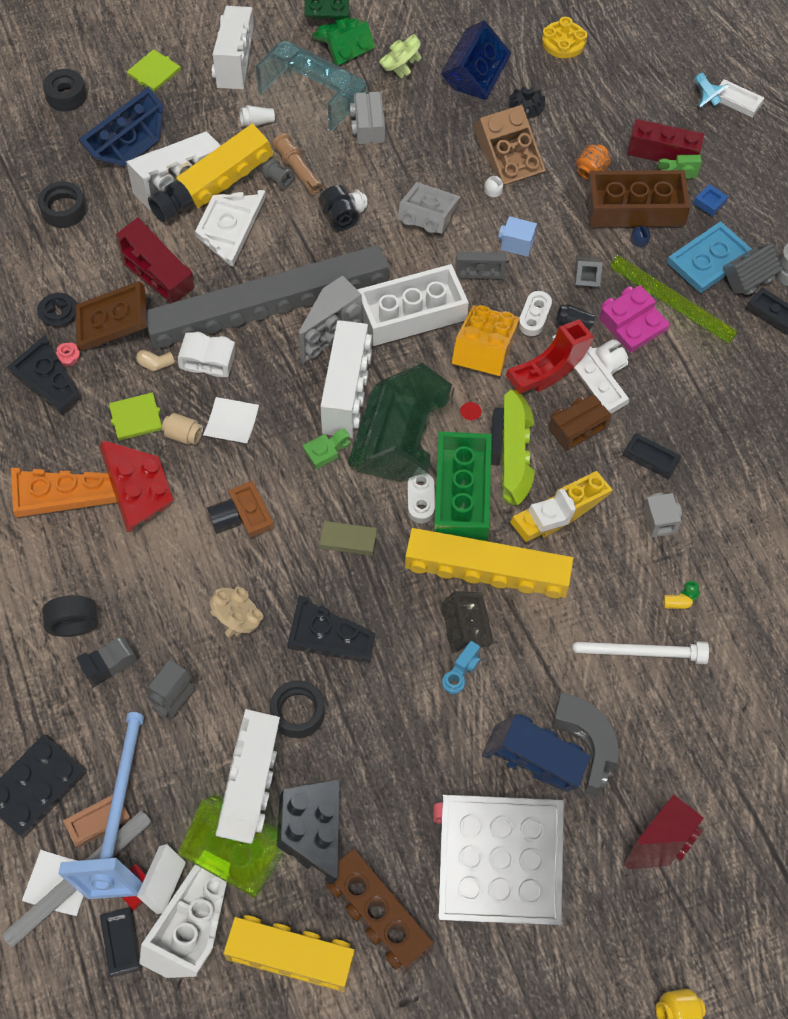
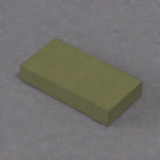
(348, 538)

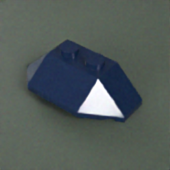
(126, 131)

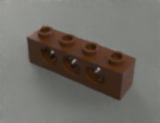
(400, 955)

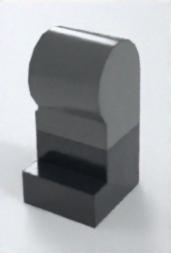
(106, 661)

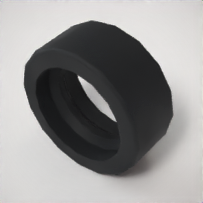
(59, 190)
(70, 616)
(298, 688)

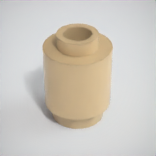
(182, 429)

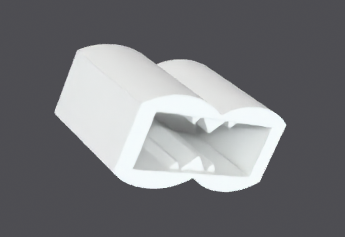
(207, 354)

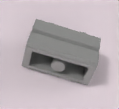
(369, 118)

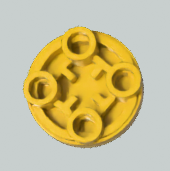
(564, 38)

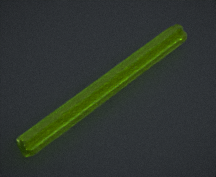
(674, 299)

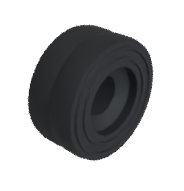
(66, 100)

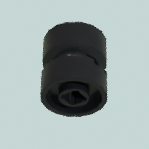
(173, 200)
(339, 208)

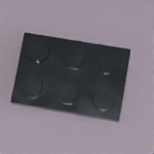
(36, 785)

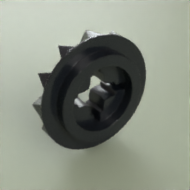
(531, 108)
(47, 313)

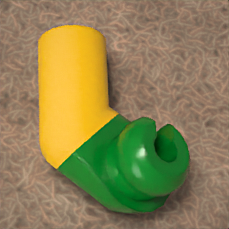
(685, 598)

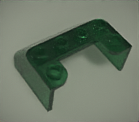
(395, 424)

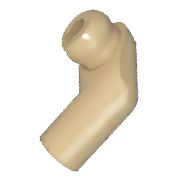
(153, 362)

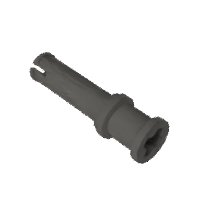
(273, 170)

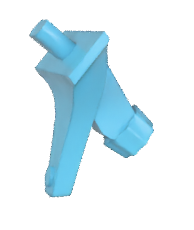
(707, 90)

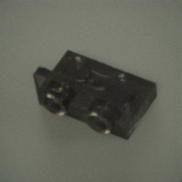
(466, 620)

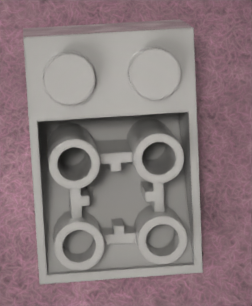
(335, 302)

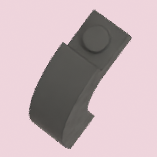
(593, 728)

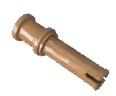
(292, 156)

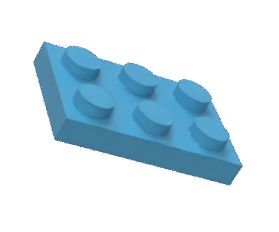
(704, 257)

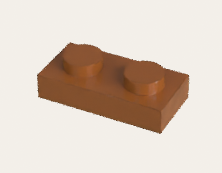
(251, 509)

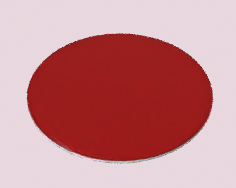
(470, 411)

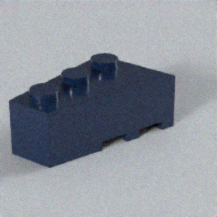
(538, 751)

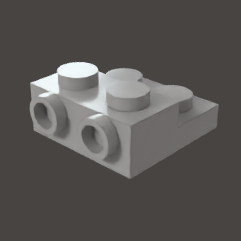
(428, 208)

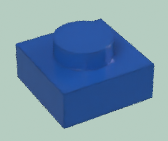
(710, 200)

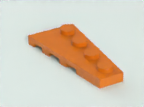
(52, 492)

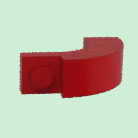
(555, 362)

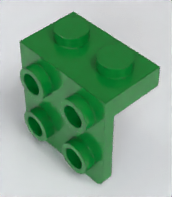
(345, 38)

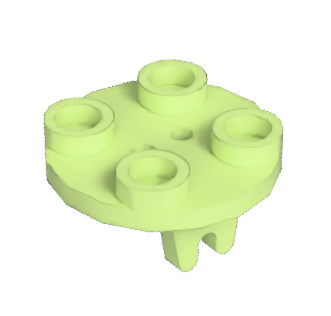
(399, 54)

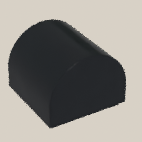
(223, 516)

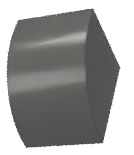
(588, 270)

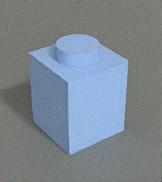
(517, 236)

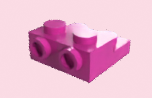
(633, 318)

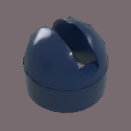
(637, 236)

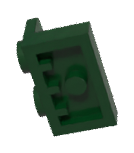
(326, 9)

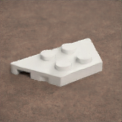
(229, 223)

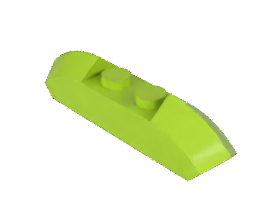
(516, 472)

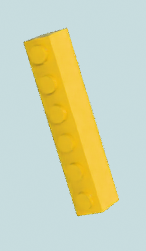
(488, 563)

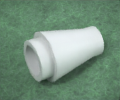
(256, 115)

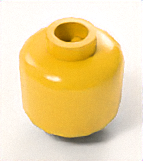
(680, 1005)

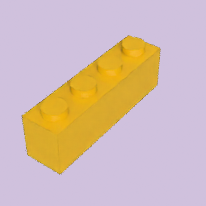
(226, 165)
(289, 953)

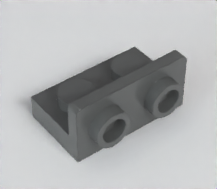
(480, 265)

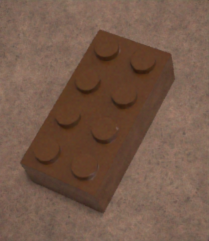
(637, 198)

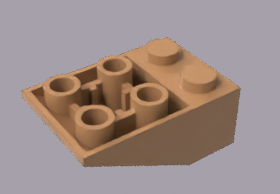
(509, 145)

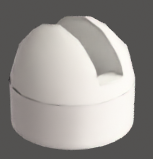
(493, 186)

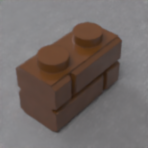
(579, 421)

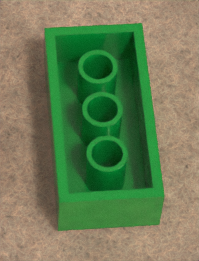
(463, 485)

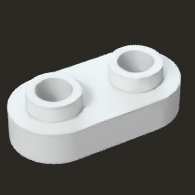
(534, 315)
(421, 495)

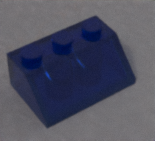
(476, 61)

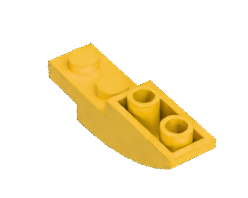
(585, 494)

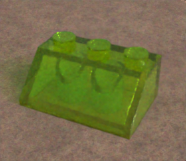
(234, 861)

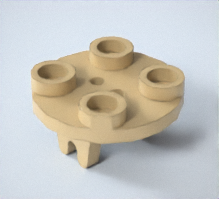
(235, 610)

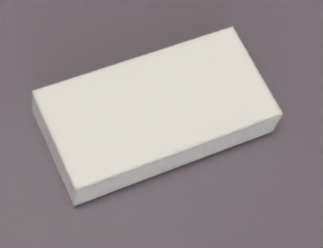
(740, 99)
(161, 879)

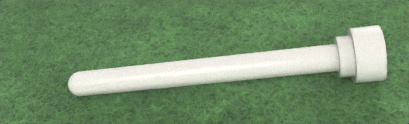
(695, 652)

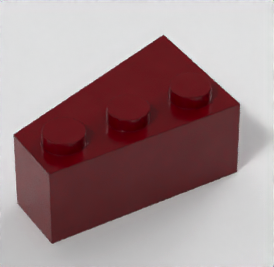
(154, 262)

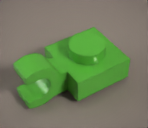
(689, 163)
(324, 450)

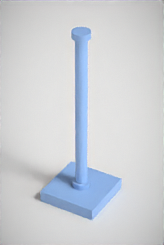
(107, 875)

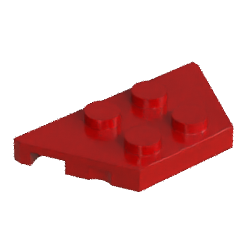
(136, 482)

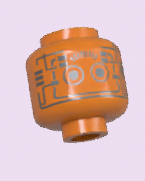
(592, 159)

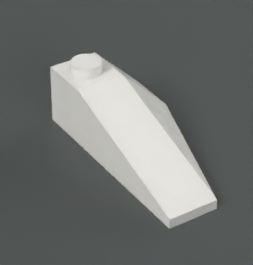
(186, 928)

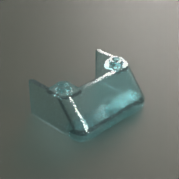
(317, 68)

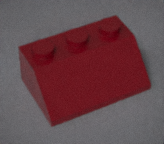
(663, 141)
(666, 837)

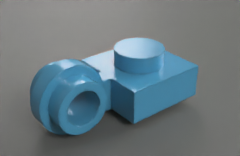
(466, 662)

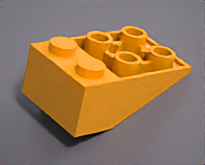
(485, 340)

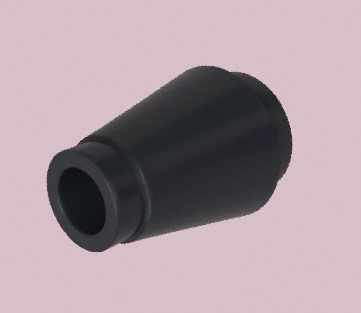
(570, 313)

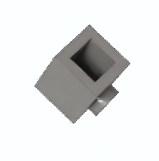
(662, 514)

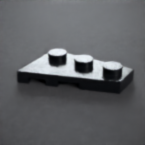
(45, 376)
(326, 634)

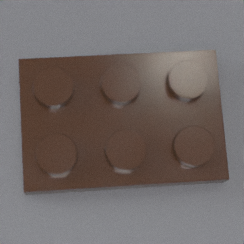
(111, 316)

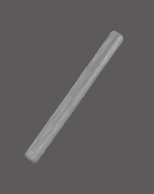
(64, 890)

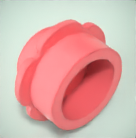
(69, 358)

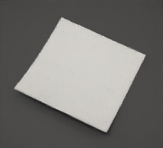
(231, 420)
(45, 878)

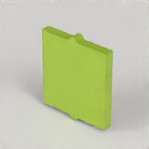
(153, 70)
(135, 416)

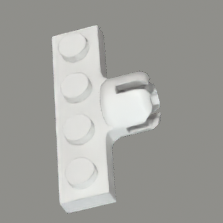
(597, 371)

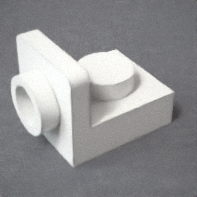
(553, 512)

